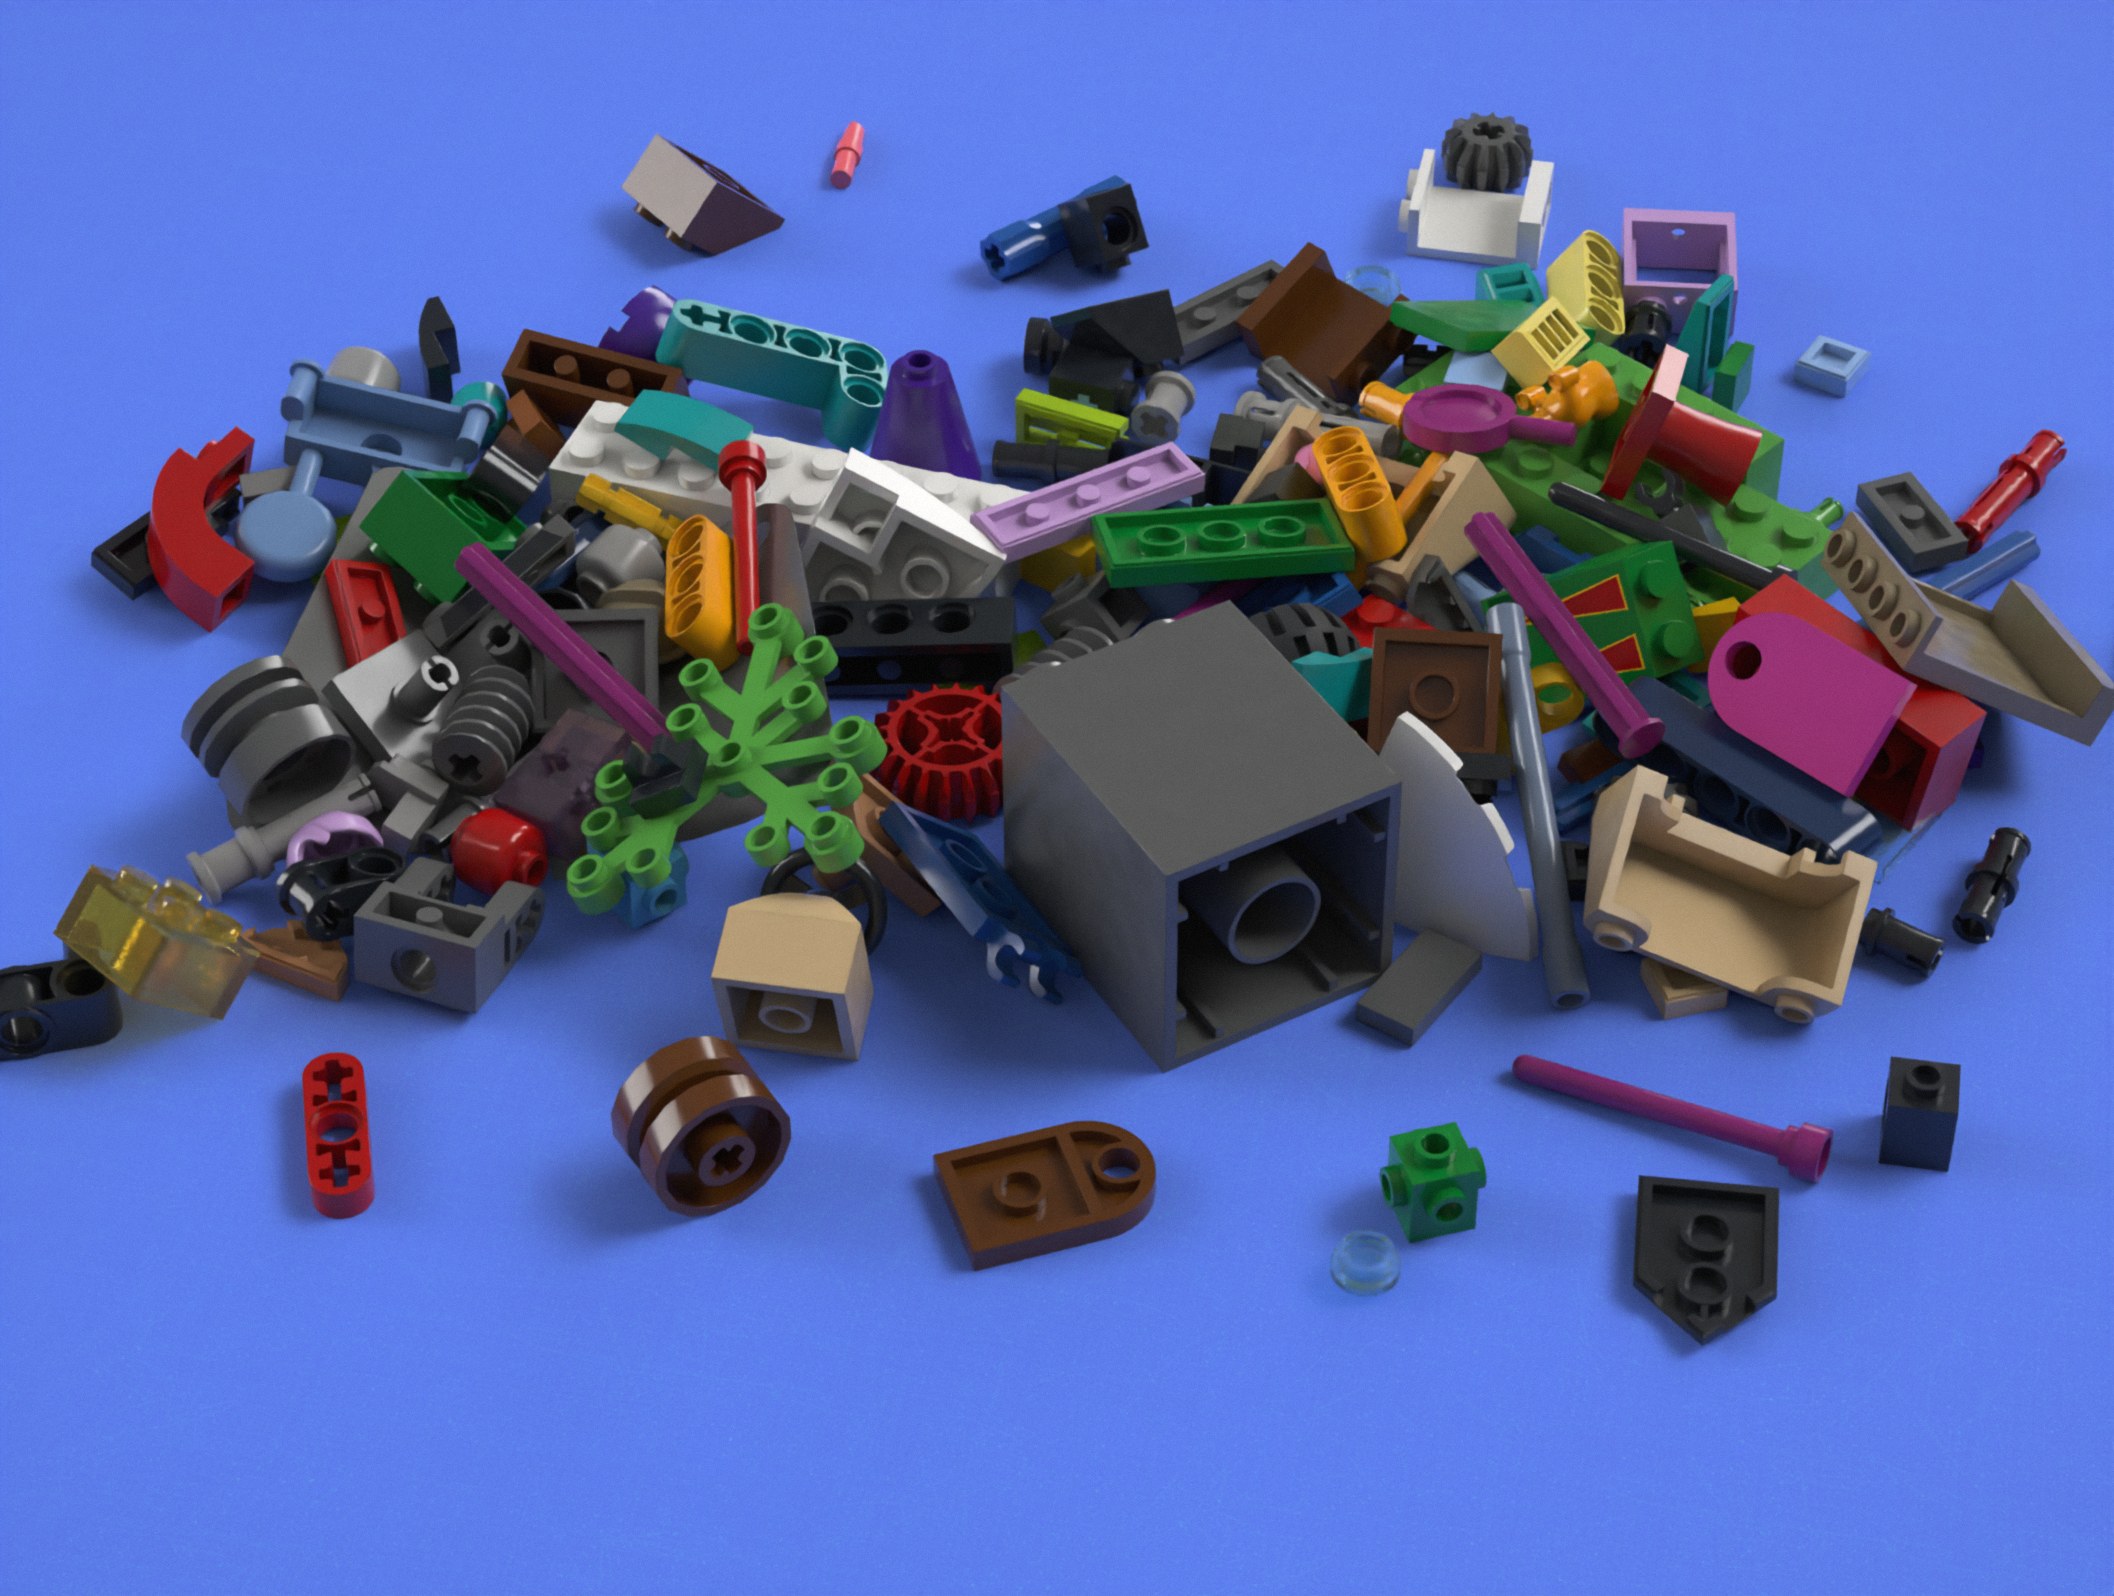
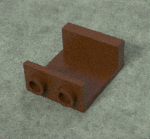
(1324, 327)

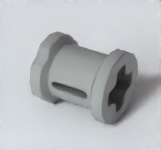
(1166, 401)

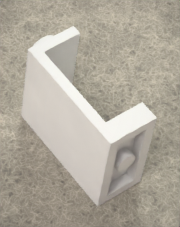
(1475, 223)

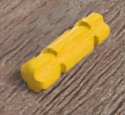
(625, 508)

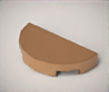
(301, 960)

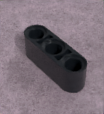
(508, 473)

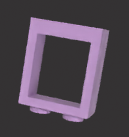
(1704, 245)

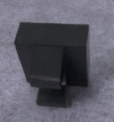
(666, 776)

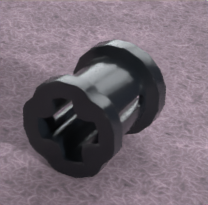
(1637, 334)

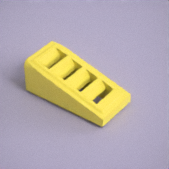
(1540, 344)

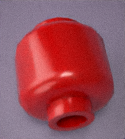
(496, 849)

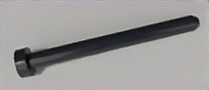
(1649, 530)

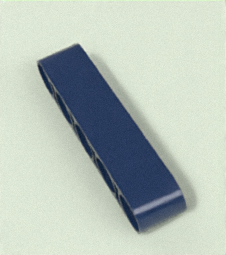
(1745, 782)

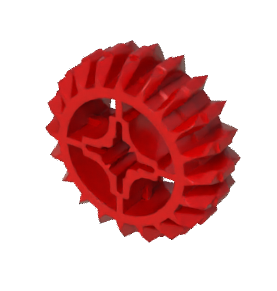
(944, 752)

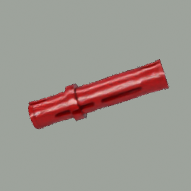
(2018, 478)

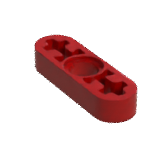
(351, 1153)

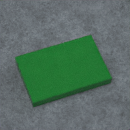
(1467, 324)

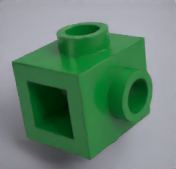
(1433, 1181)

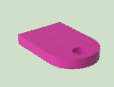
(1809, 699)

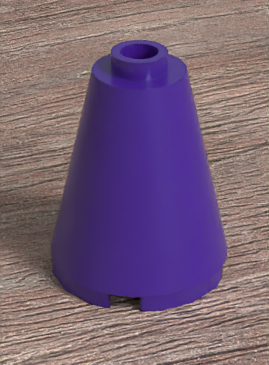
(924, 419)

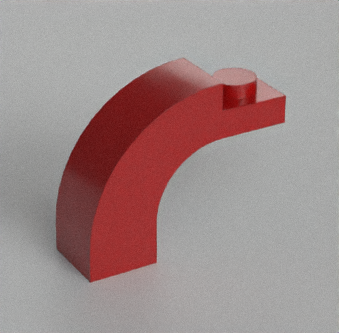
(187, 557)

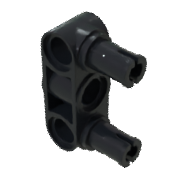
(56, 1007)

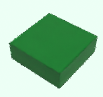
(1733, 376)

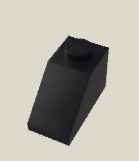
(1129, 327)

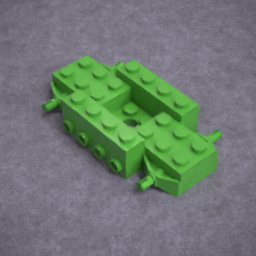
(1750, 525)

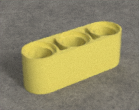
(1590, 286)

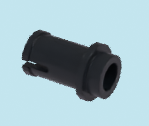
(1901, 941)

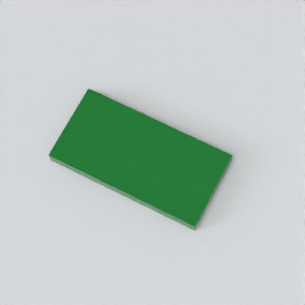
(1221, 543)

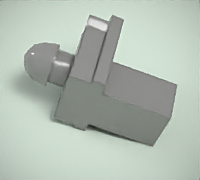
(413, 796)

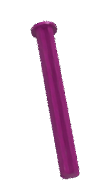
(1564, 636)
(561, 644)

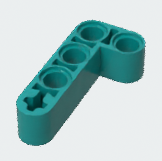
(780, 363)

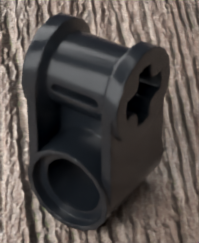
(335, 887)

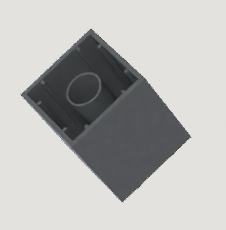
(1200, 832)

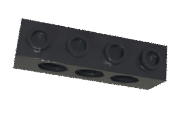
(917, 643)

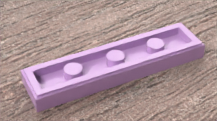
(1065, 508)

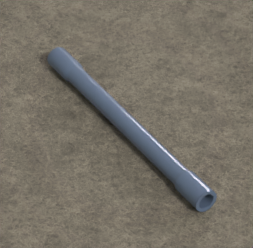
(1561, 949)

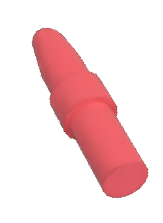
(847, 155)

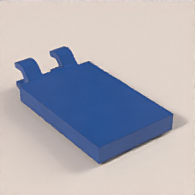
(983, 899)

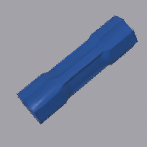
(1032, 240)

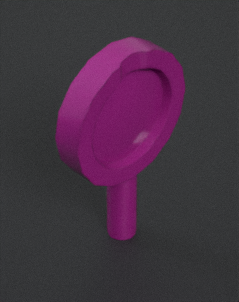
(1475, 421)

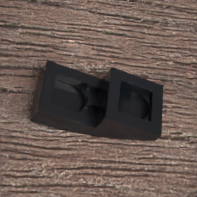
(438, 350)

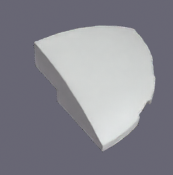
(891, 541)
(1453, 852)

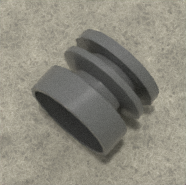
(268, 740)

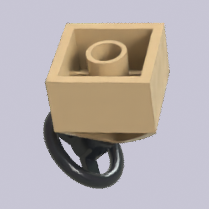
(798, 965)

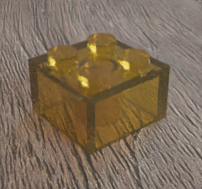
(157, 940)

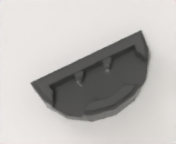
(1437, 598)

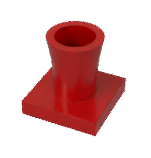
(1679, 438)

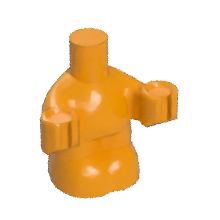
(1575, 395)

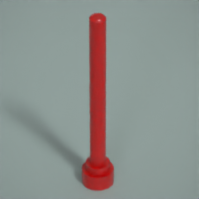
(743, 472)

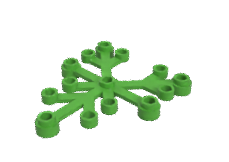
(741, 768)

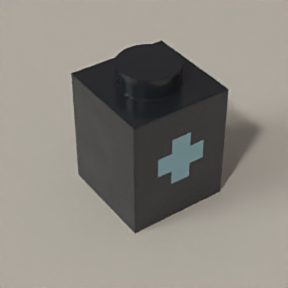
(1095, 380)

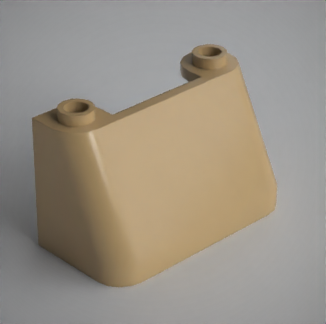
(1438, 526)
(1721, 901)

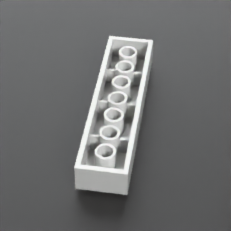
(795, 477)

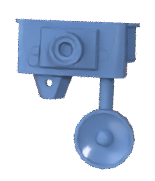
(347, 435)

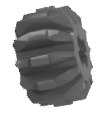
(1487, 153)

